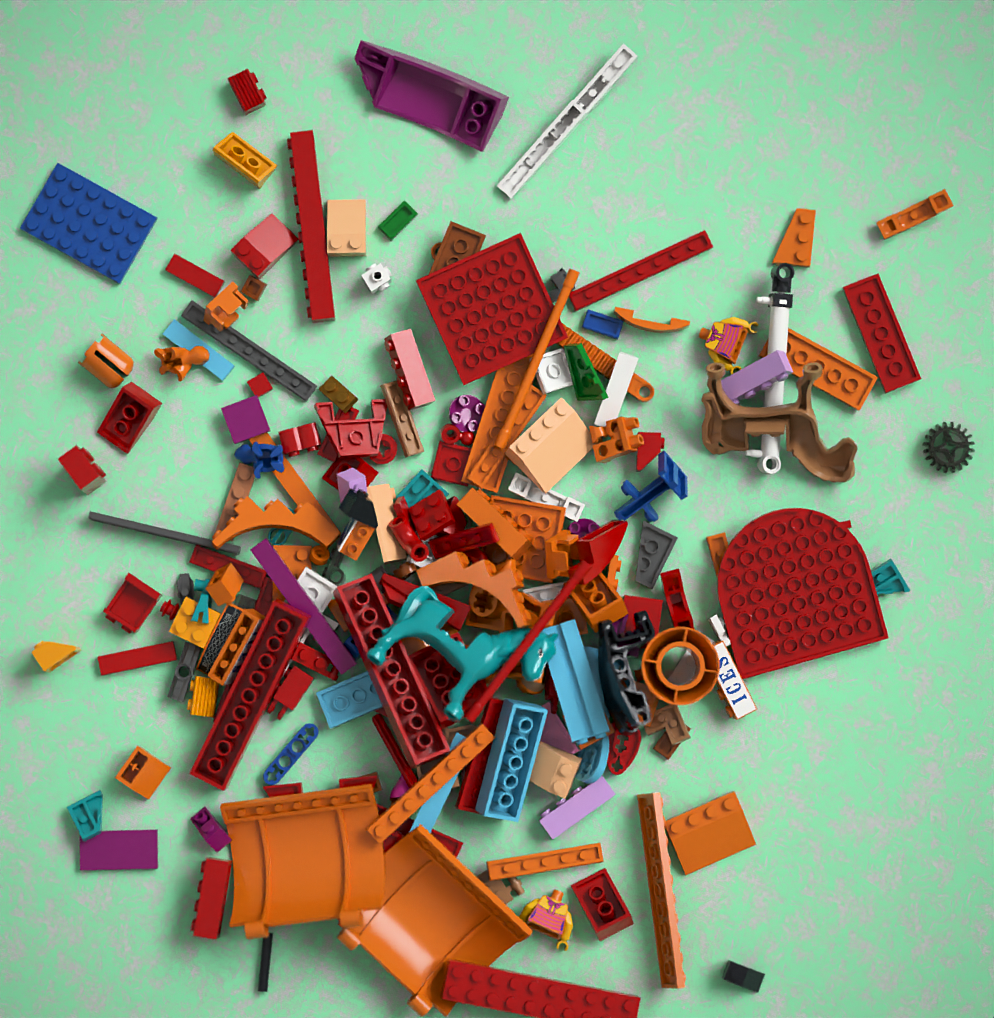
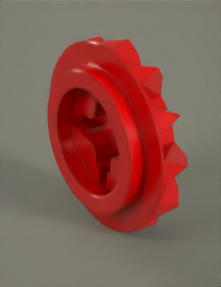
(389, 454)

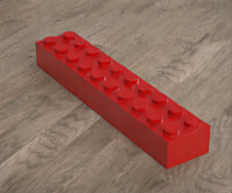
(396, 678)
(250, 694)
(532, 994)

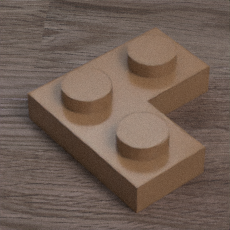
(671, 720)

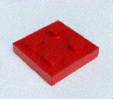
(431, 515)

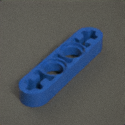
(293, 756)

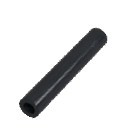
(265, 963)

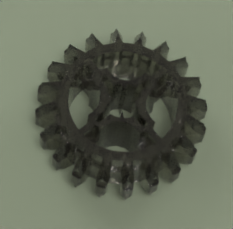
(947, 438)

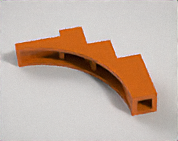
(277, 515)
(482, 574)

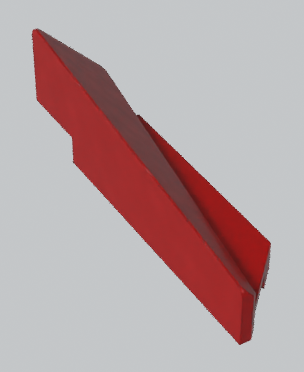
(399, 590)

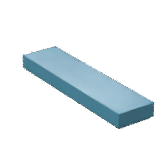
(184, 338)

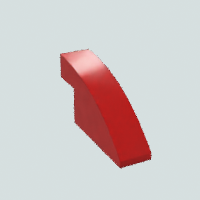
(599, 548)

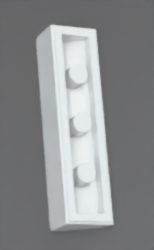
(616, 388)

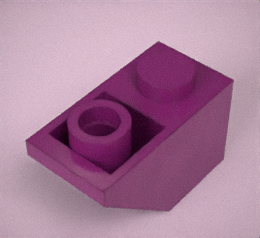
(211, 829)

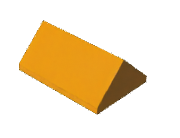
(244, 159)

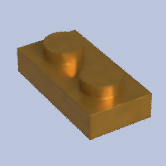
(338, 394)

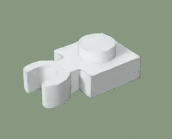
(718, 627)

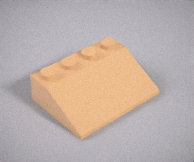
(551, 446)

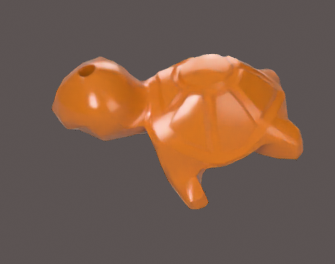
(180, 360)

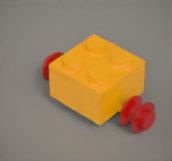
(194, 632)

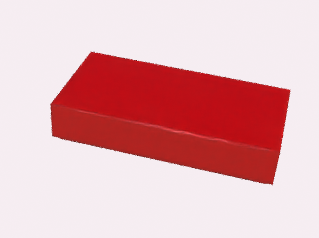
(401, 508)

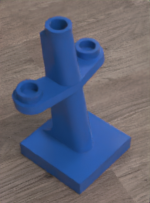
(670, 478)

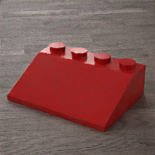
(438, 678)

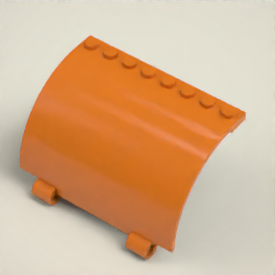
(304, 859)
(432, 914)

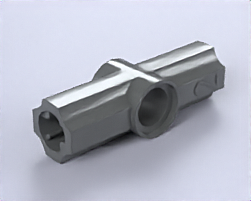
(180, 684)

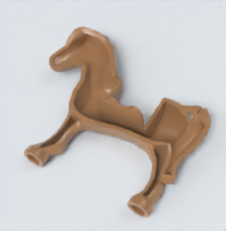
(734, 424)

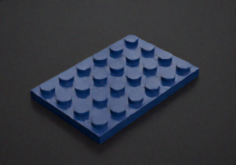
(88, 223)

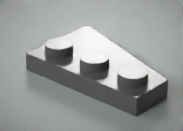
(653, 553)

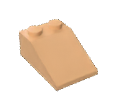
(346, 228)
(554, 769)

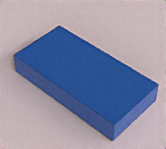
(602, 324)

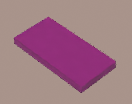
(120, 850)

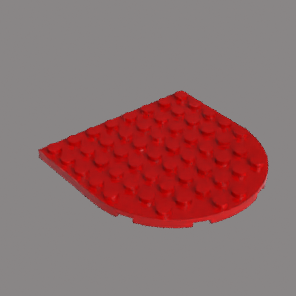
(796, 591)

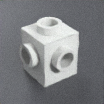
(377, 284)

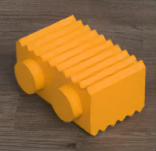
(204, 697)

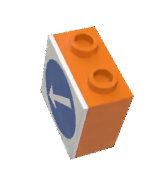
(354, 538)

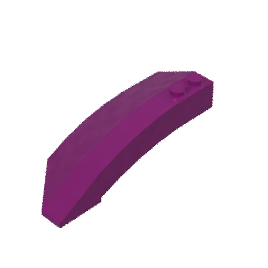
(430, 95)

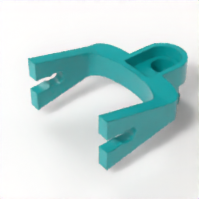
(204, 602)

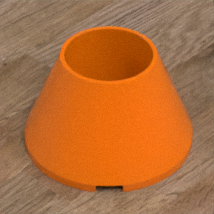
(705, 659)

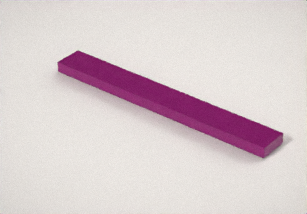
(300, 599)

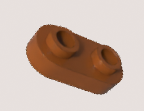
(405, 571)

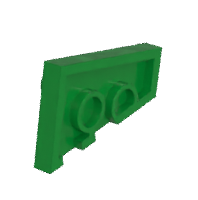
(583, 375)

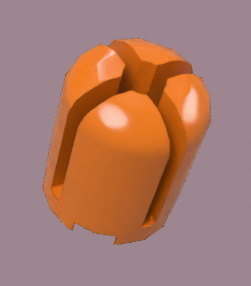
(101, 369)

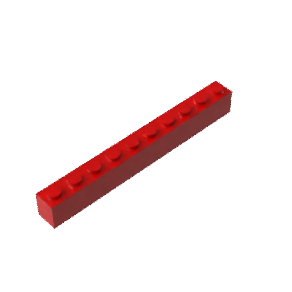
(312, 226)

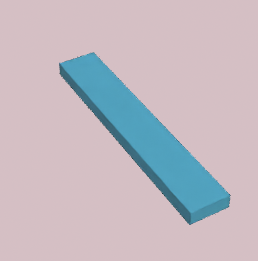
(432, 807)

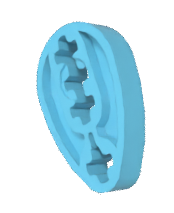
(593, 761)

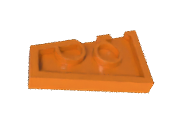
(798, 240)

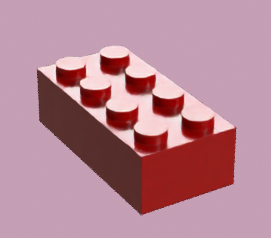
(212, 898)

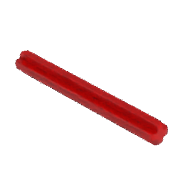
(394, 750)

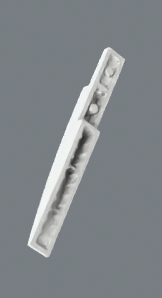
(567, 121)

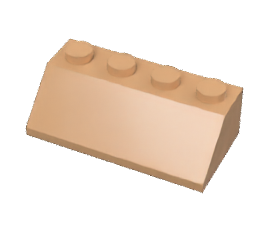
(382, 498)

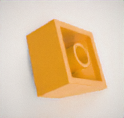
(52, 654)

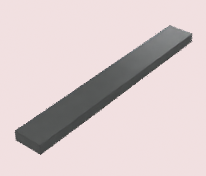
(252, 353)
(161, 532)

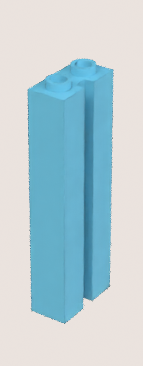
(576, 685)

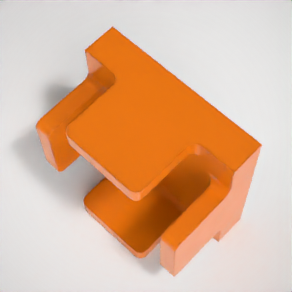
(222, 308)
(560, 552)

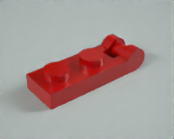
(314, 660)

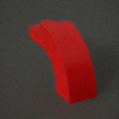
(676, 599)

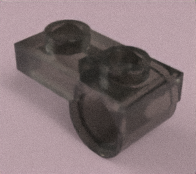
(336, 558)

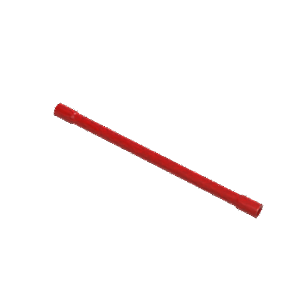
(577, 576)

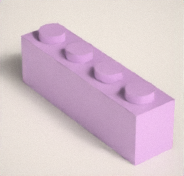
(757, 377)
(575, 808)

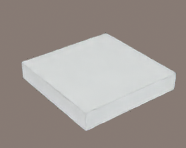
(553, 372)

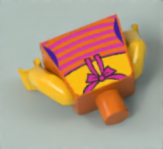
(726, 340)
(549, 917)

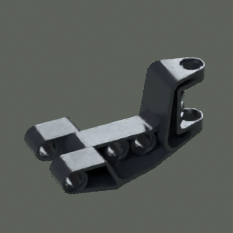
(622, 701)

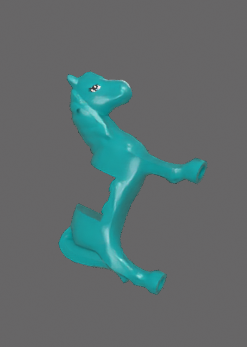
(483, 657)

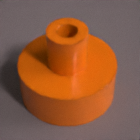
(319, 555)

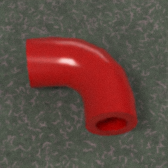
(408, 539)

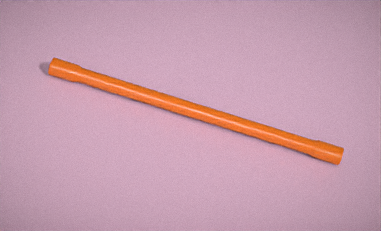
(505, 432)

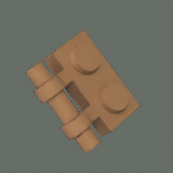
(499, 887)

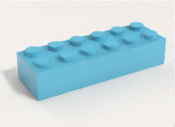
(511, 760)

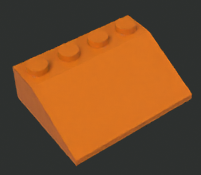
(709, 832)

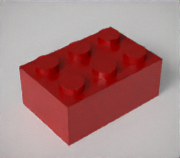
(82, 470)

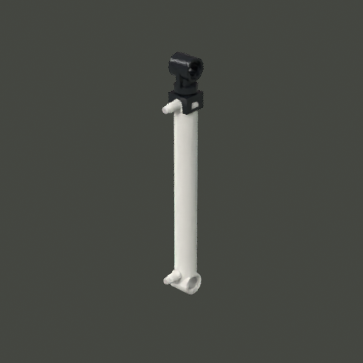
(777, 340)

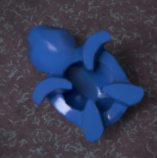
(264, 457)

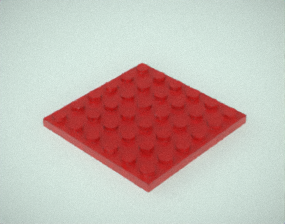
(490, 308)

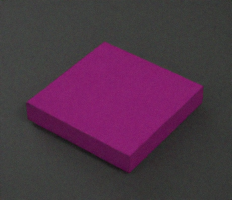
(245, 419)

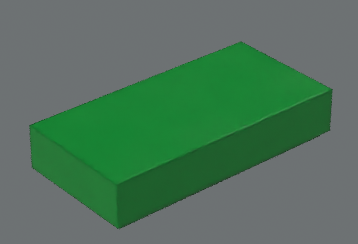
(397, 220)

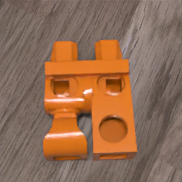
(621, 436)

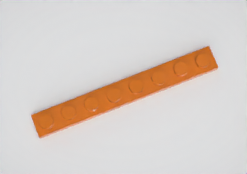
(430, 783)

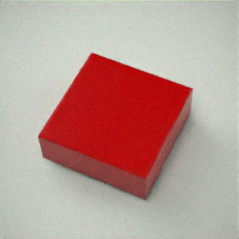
(260, 385)

